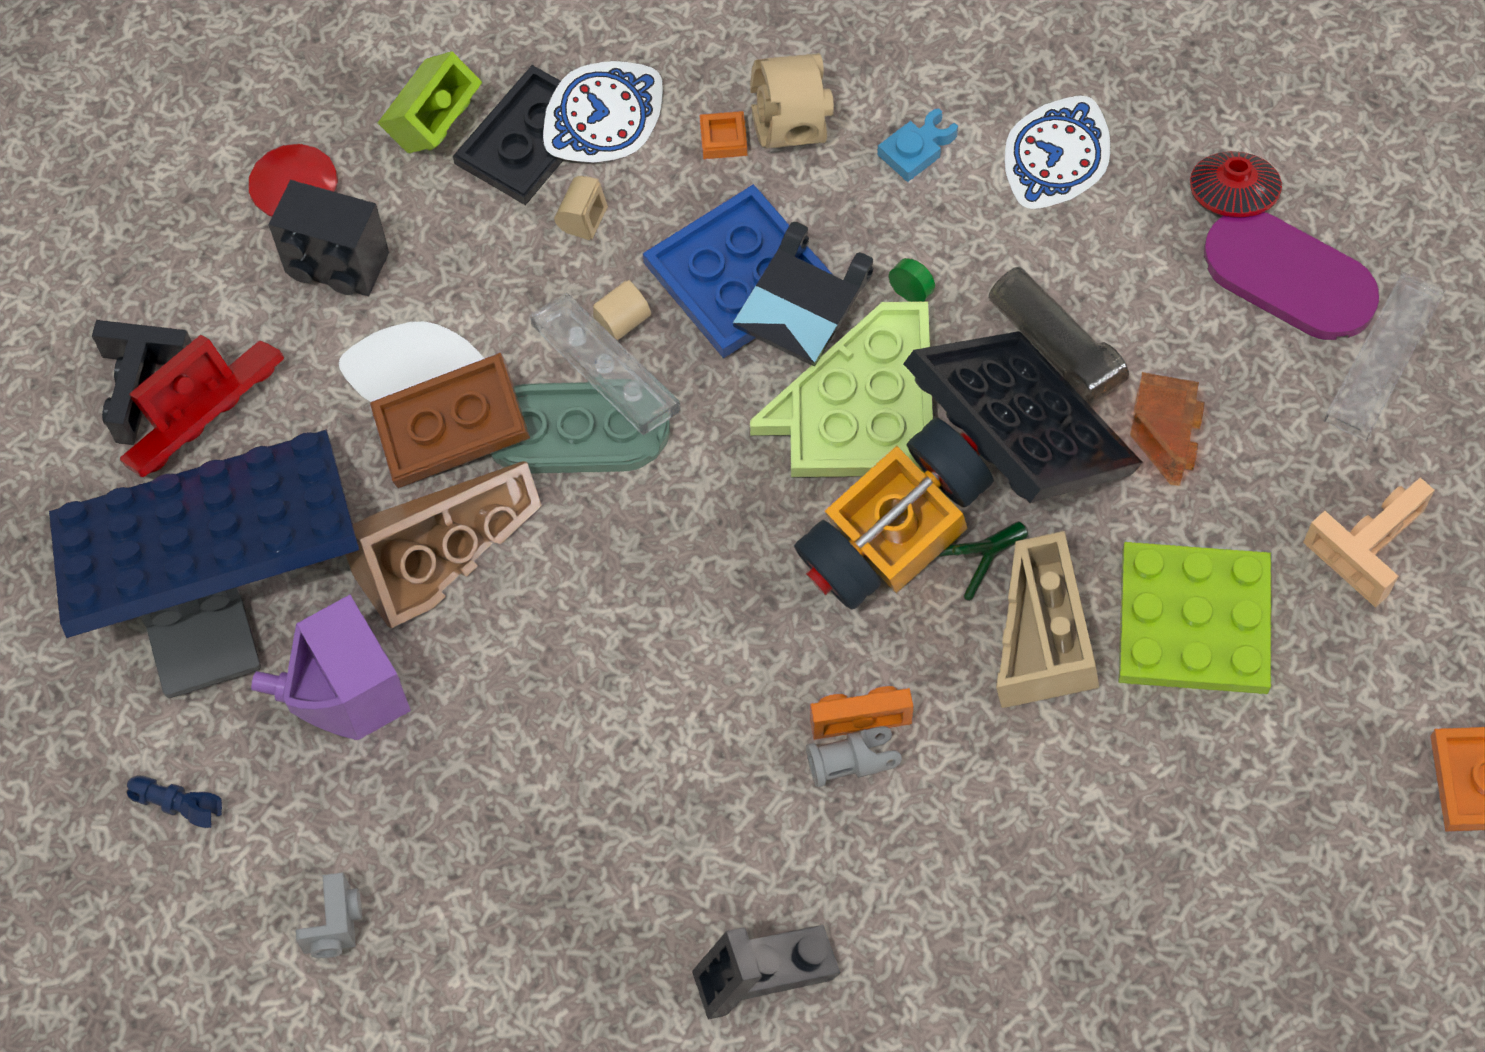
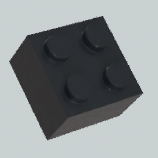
(329, 238)

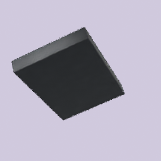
(509, 142)

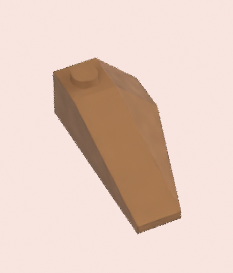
(428, 542)

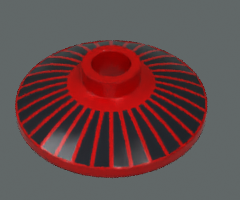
(1235, 184)

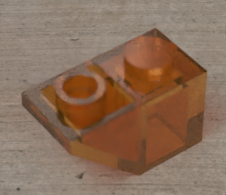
(1163, 423)

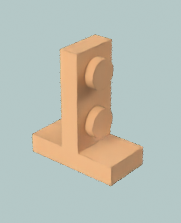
(1355, 552)

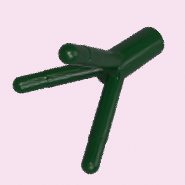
(989, 548)

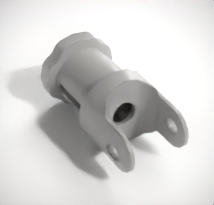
(851, 756)

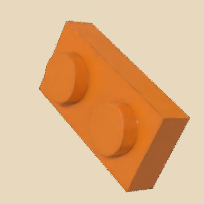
(842, 715)

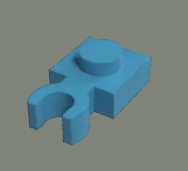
(916, 148)

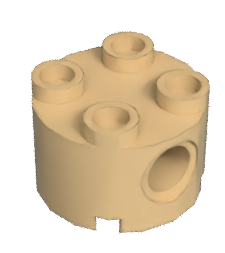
(790, 101)

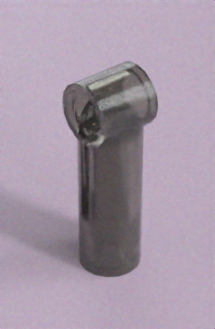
(1086, 365)

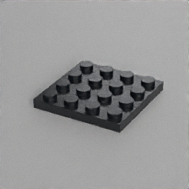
(1022, 415)

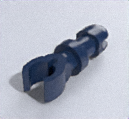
(173, 799)

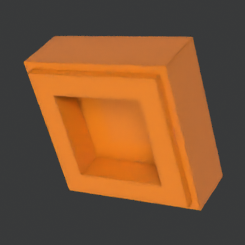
(723, 135)

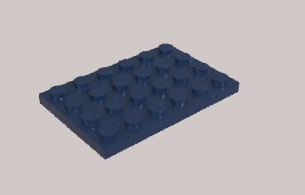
(199, 532)

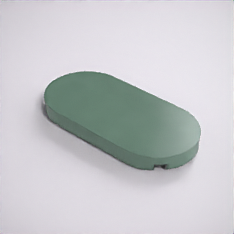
(577, 432)

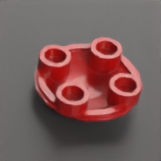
(289, 163)

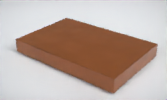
(449, 420)

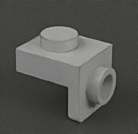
(341, 909)

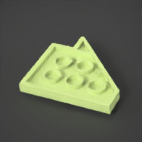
(855, 398)

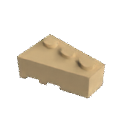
(1045, 630)

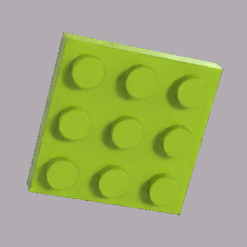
(1195, 618)

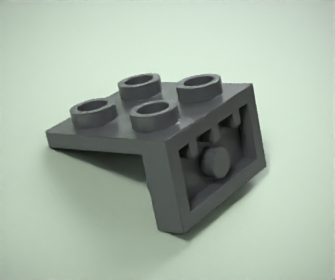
(201, 642)

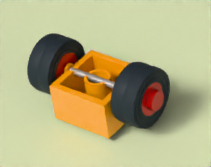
(896, 516)

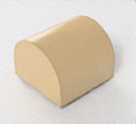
(582, 208)
(621, 310)

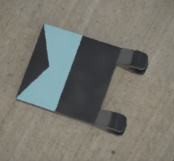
(798, 303)

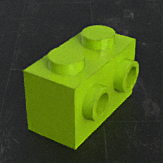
(430, 102)

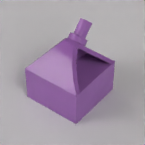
(338, 675)

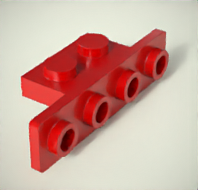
(190, 395)

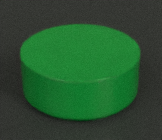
(912, 280)

